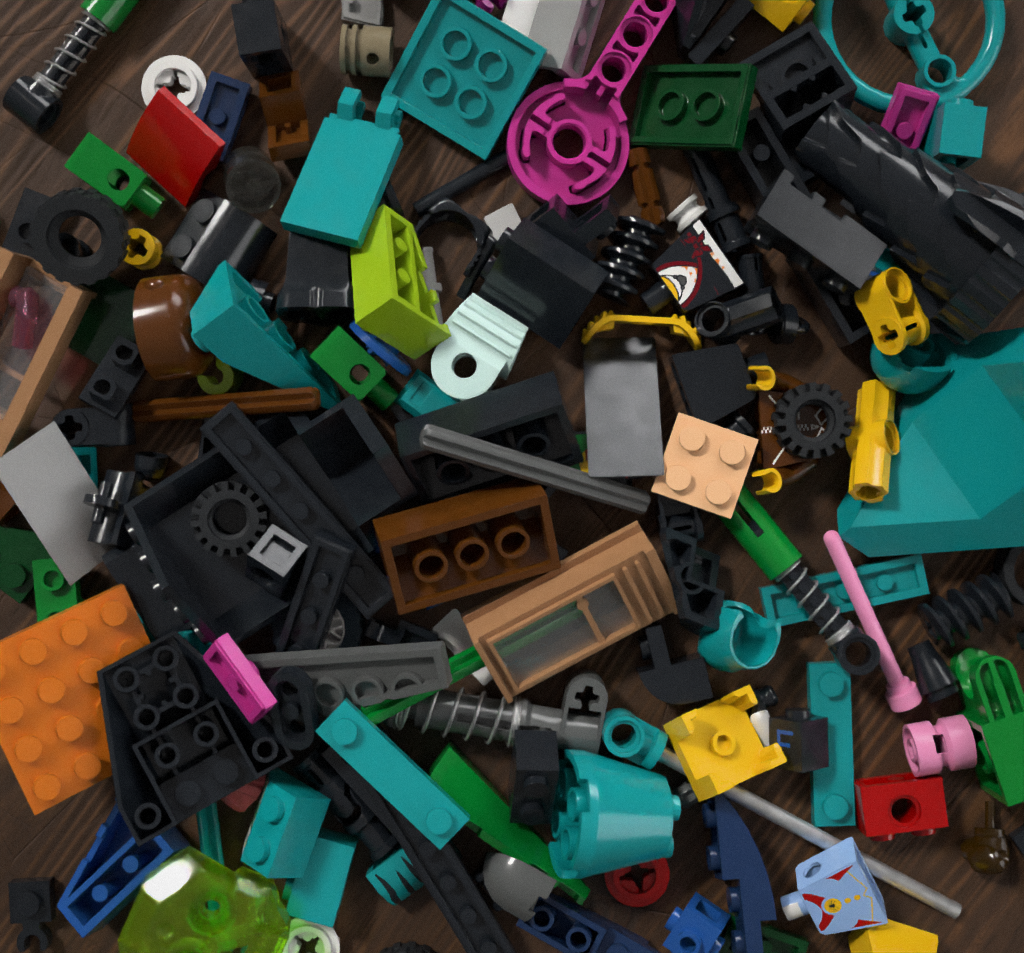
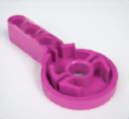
(589, 110)

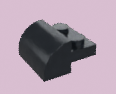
(216, 233)

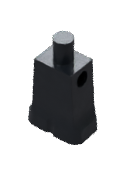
(316, 283)

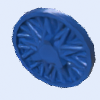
(382, 349)

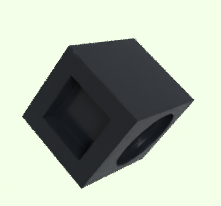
(275, 560)

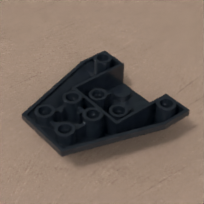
(177, 736)

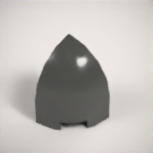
(515, 884)

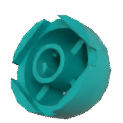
(916, 367)

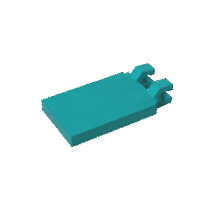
(346, 172)

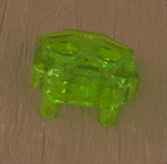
(173, 917)

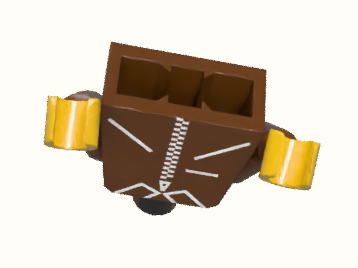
(773, 461)

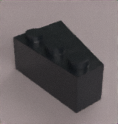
(814, 236)

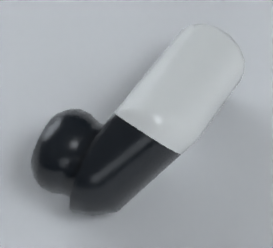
(759, 714)

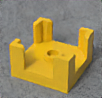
(721, 744)

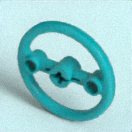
(922, 49)

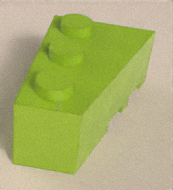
(391, 289)

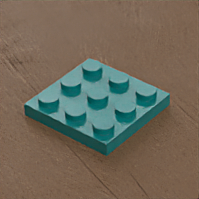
(465, 73)

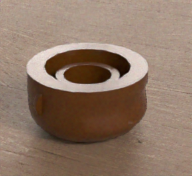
(165, 327)

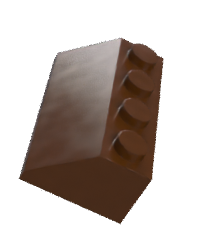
(467, 544)

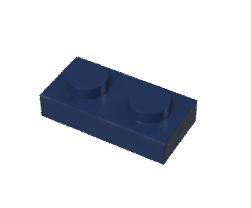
(224, 108)

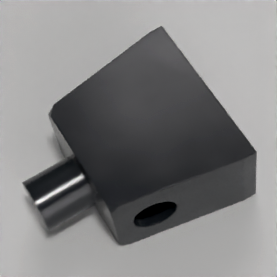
(715, 380)

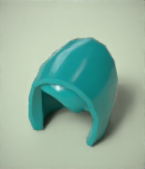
(742, 641)

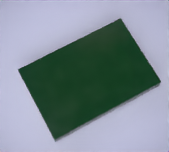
(693, 107)

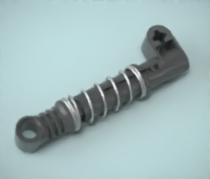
(498, 720)

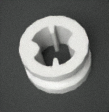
(687, 213)

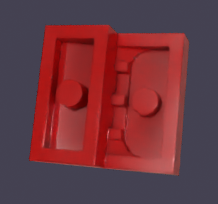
(175, 146)

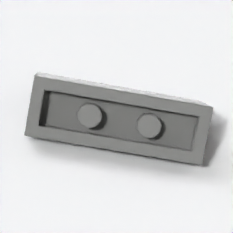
(567, 32)

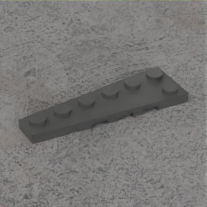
(364, 673)

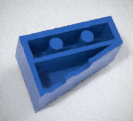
(113, 873)

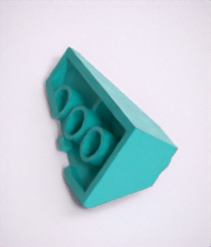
(243, 336)

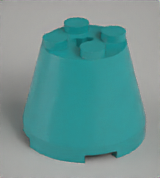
(609, 816)

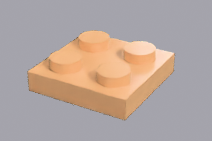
(705, 465)

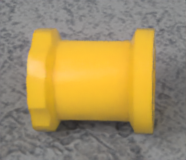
(152, 244)

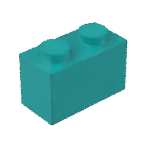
(956, 133)
(322, 887)

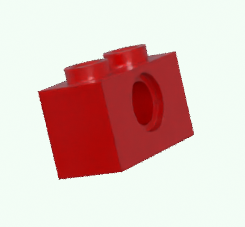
(877, 795)

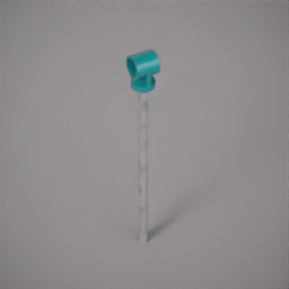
(648, 745)

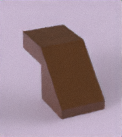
(285, 115)

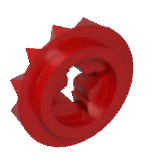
(653, 884)

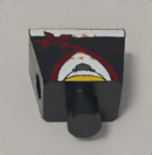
(690, 273)

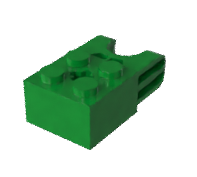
(995, 711)

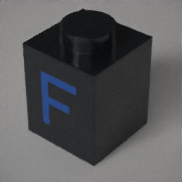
(801, 739)

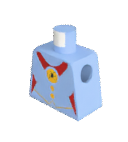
(836, 891)

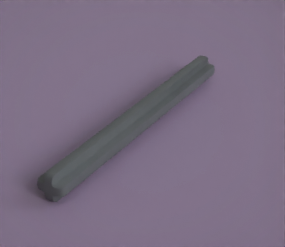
(533, 468)

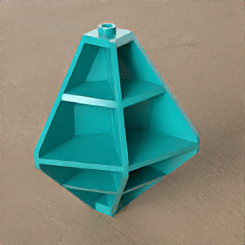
(956, 463)

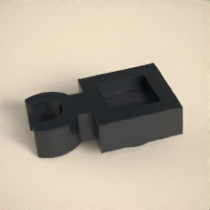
(32, 905)

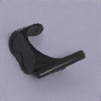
(448, 211)

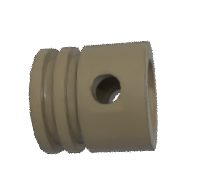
(366, 50)

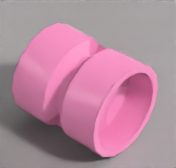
(953, 742)

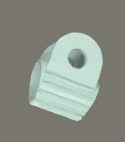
(484, 335)

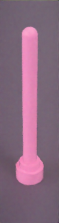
(900, 692)

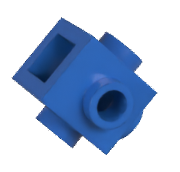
(696, 927)

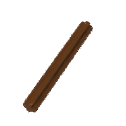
(209, 405)

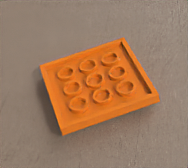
(53, 699)

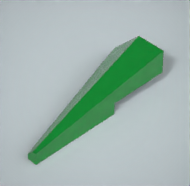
(490, 816)

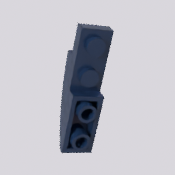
(737, 859)
(580, 930)

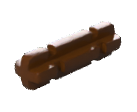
(645, 185)

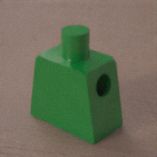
(103, 168)
(337, 357)

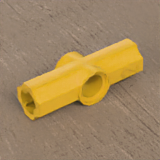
(872, 442)

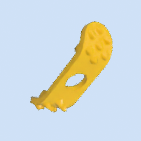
(677, 326)

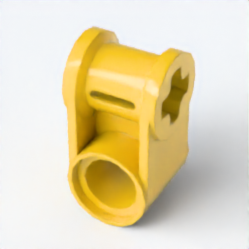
(889, 307)

